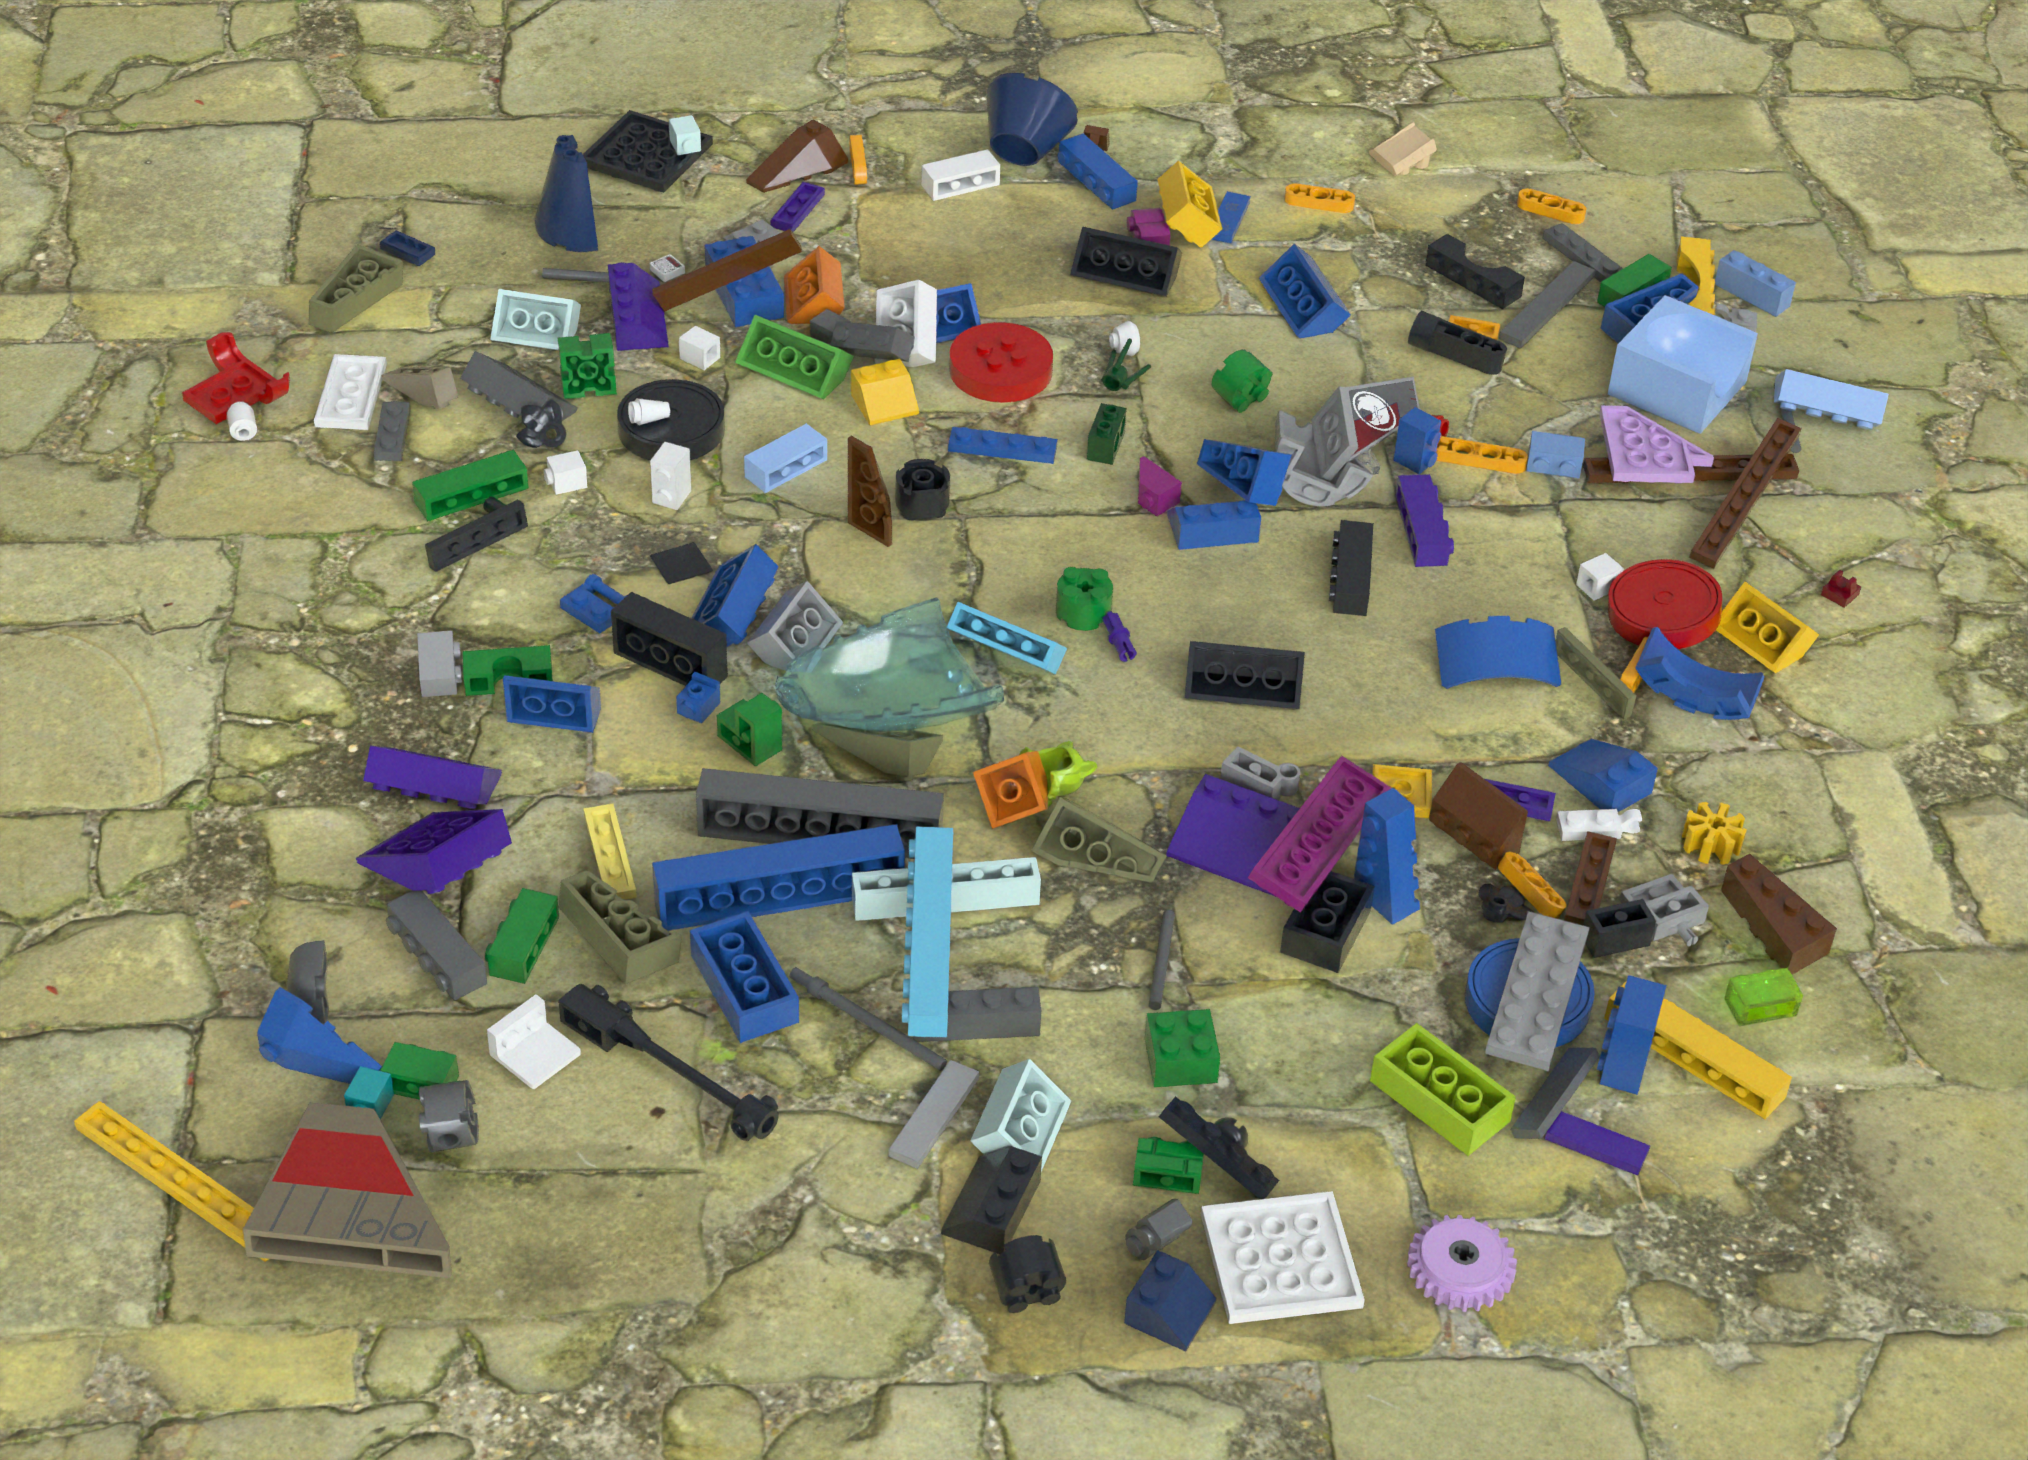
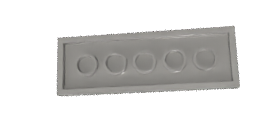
(1537, 991)

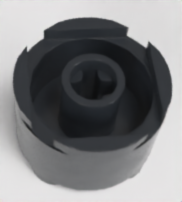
(922, 489)
(1027, 1273)

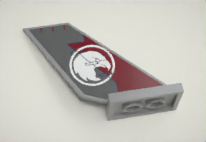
(1358, 420)

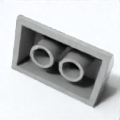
(795, 626)

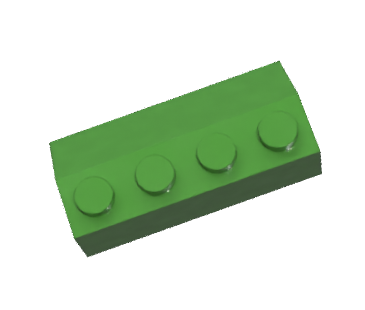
(793, 358)

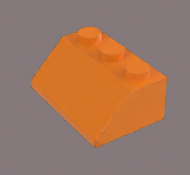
(813, 287)

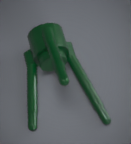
(1116, 374)

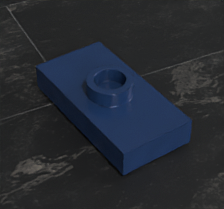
(407, 248)

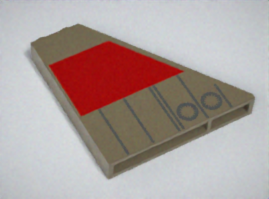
(345, 1200)

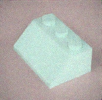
(533, 319)
(1022, 1112)

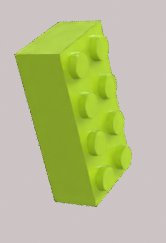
(1442, 1089)

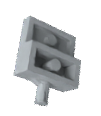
(1672, 906)

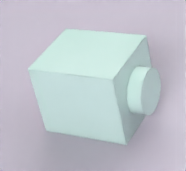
(684, 135)

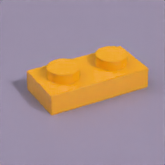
(1485, 328)

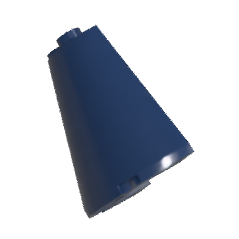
(565, 204)

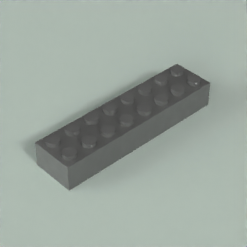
(791, 808)

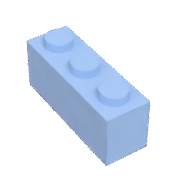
(785, 458)

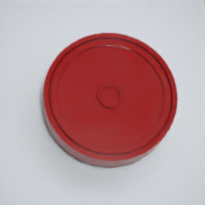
(1001, 362)
(1665, 595)

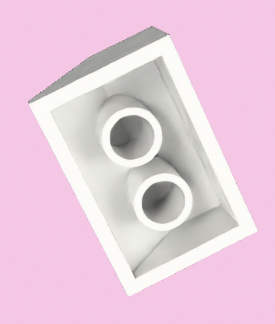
(913, 310)

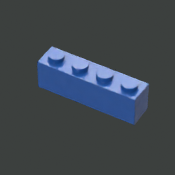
(1097, 171)

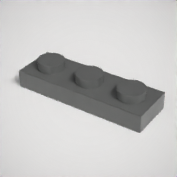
(392, 431)

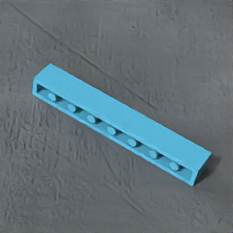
(930, 932)

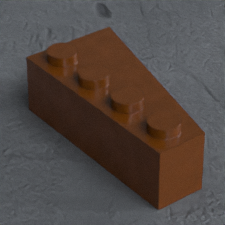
(1777, 915)

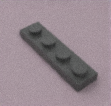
(1580, 251)

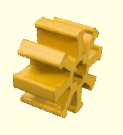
(1714, 833)

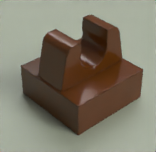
(1098, 135)

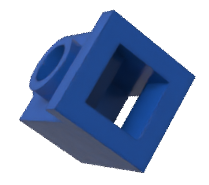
(698, 698)

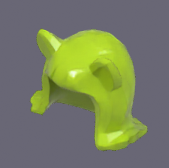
(1063, 769)

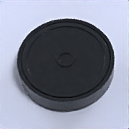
(693, 422)

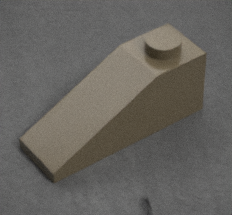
(424, 384)

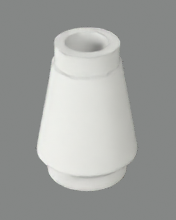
(645, 411)

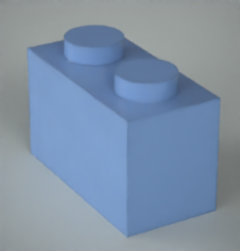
(1555, 454)

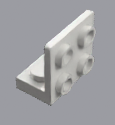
(529, 1044)

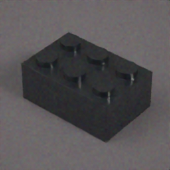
(1328, 922)

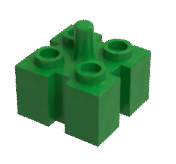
(587, 365)

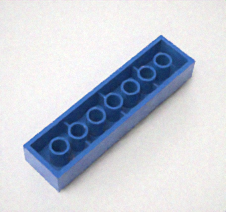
(770, 876)

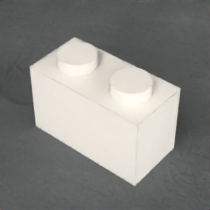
(670, 475)

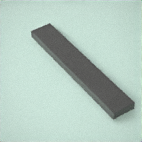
(1546, 304)

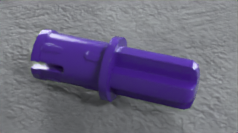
(1119, 636)

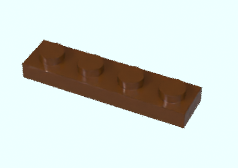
(1590, 876)

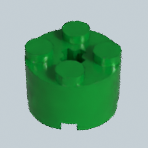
(1242, 380)
(1083, 597)

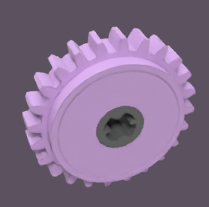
(1461, 1263)

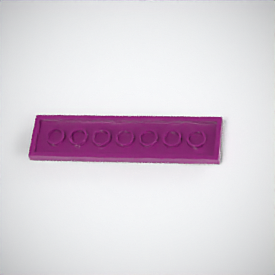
(1317, 834)

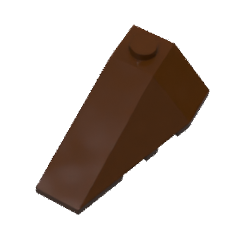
(803, 153)
(867, 494)

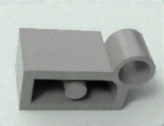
(437, 663)
(1260, 775)

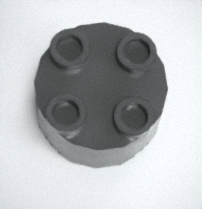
(448, 1116)

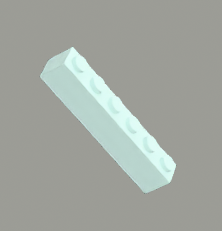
(973, 888)

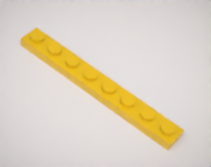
(166, 1170)

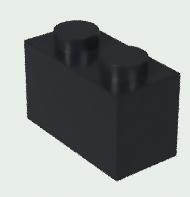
(1619, 928)

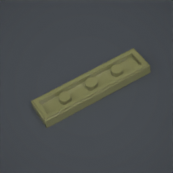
(1595, 673)

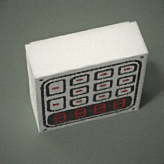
(667, 268)

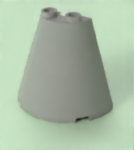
(1303, 473)

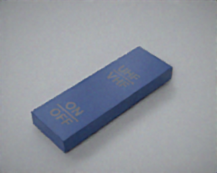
(1231, 214)

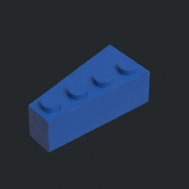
(1388, 856)

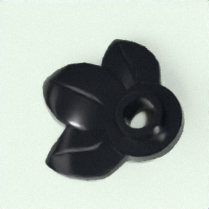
(539, 422)
(1502, 903)

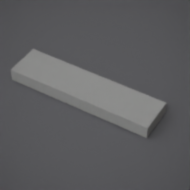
(933, 1114)

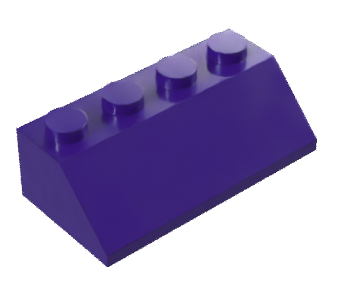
(635, 311)
(430, 775)

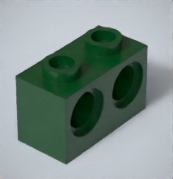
(1106, 433)

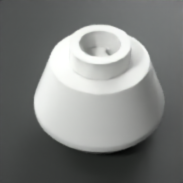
(1122, 334)

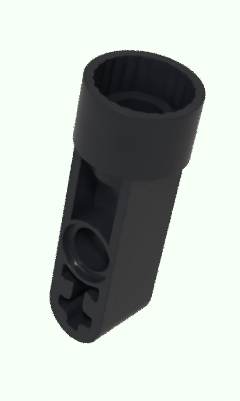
(1457, 343)

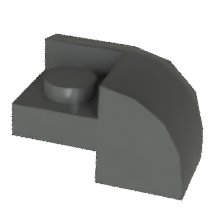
(308, 977)

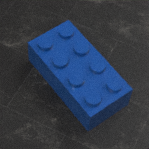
(750, 295)
(744, 976)

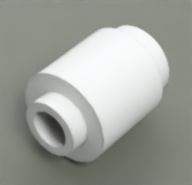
(241, 421)

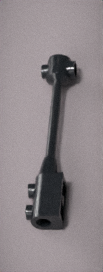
(608, 1024)

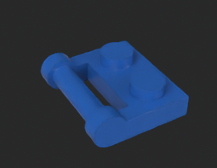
(589, 608)

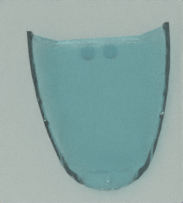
(888, 676)

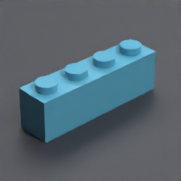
(1006, 638)

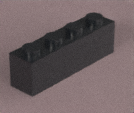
(1352, 568)

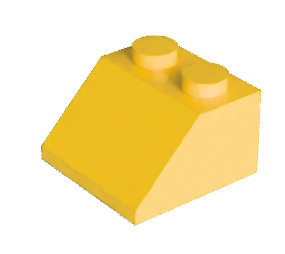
(884, 392)

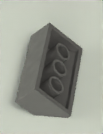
(508, 386)

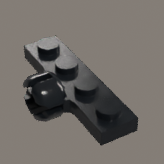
(1222, 1144)

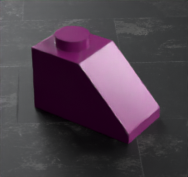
(1157, 488)

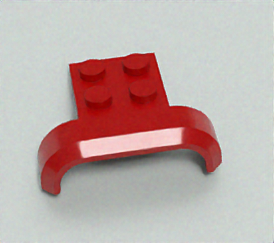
(236, 382)

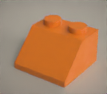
(1013, 788)

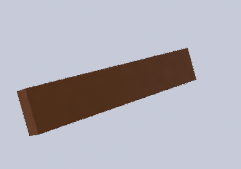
(727, 270)

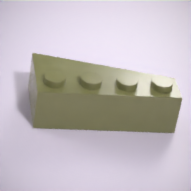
(617, 929)

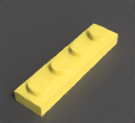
(609, 849)

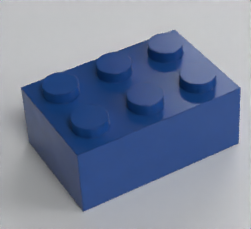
(1631, 1034)

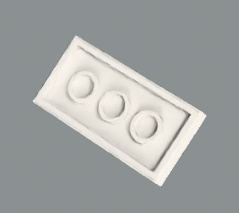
(350, 392)

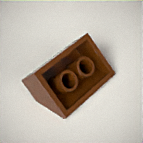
(1478, 815)

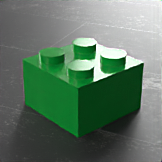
(1182, 1048)

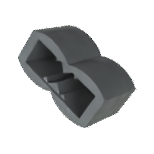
(1158, 1229)

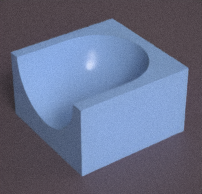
(1682, 364)

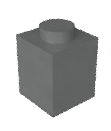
(823, 325)

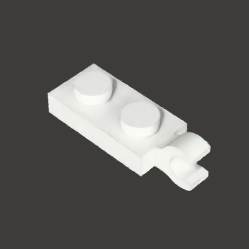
(1575, 824)

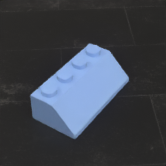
(1830, 398)

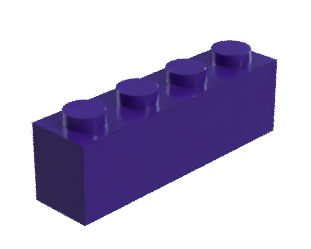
(1423, 520)

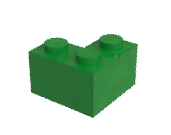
(752, 728)

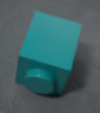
(370, 1090)

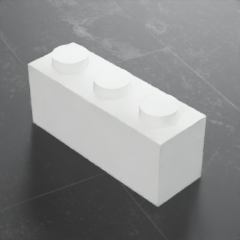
(960, 175)

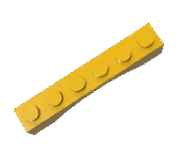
(1696, 263)

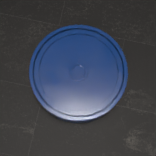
(1488, 979)

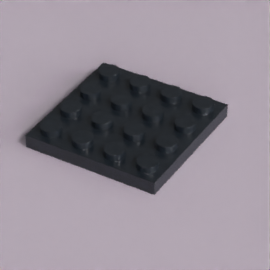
(641, 152)

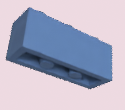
(1755, 283)

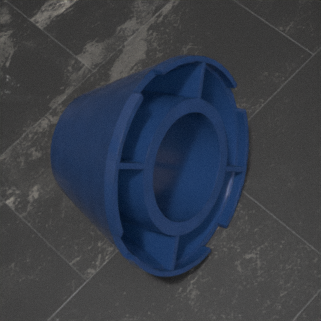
(1027, 117)

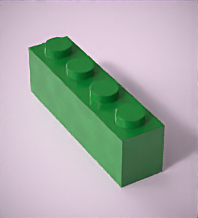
(470, 485)

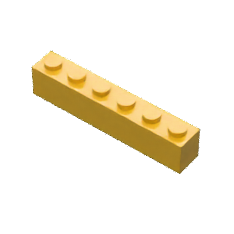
(1716, 1059)

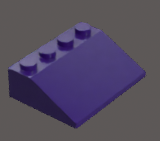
(1228, 829)
(439, 848)

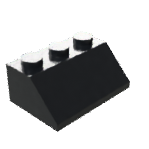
(994, 1198)

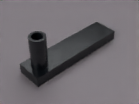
(496, 525)

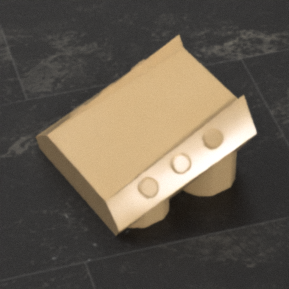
(1404, 151)

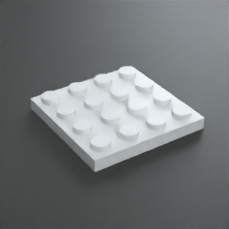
(1281, 1257)

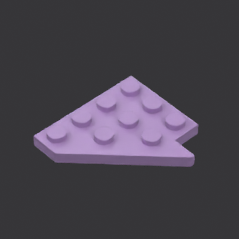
(1647, 451)

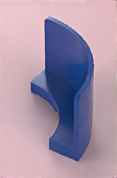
(1497, 651)
(1694, 684)

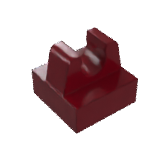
(1841, 590)

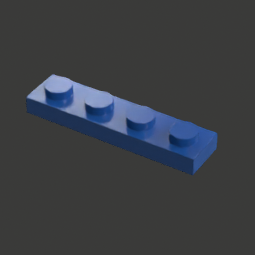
(1002, 445)

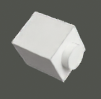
(699, 347)
(566, 472)
(1597, 575)

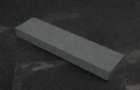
(1555, 1093)

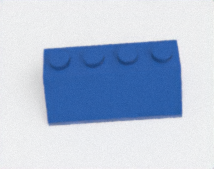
(1304, 294)
(736, 593)

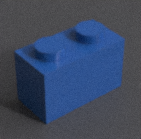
(1417, 440)

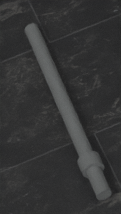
(820, 989)

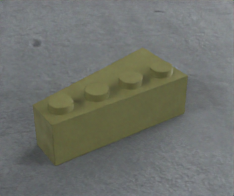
(354, 287)

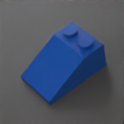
(1607, 773)

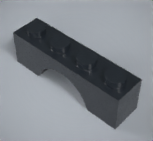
(1497, 285)

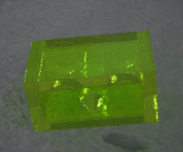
(1763, 996)

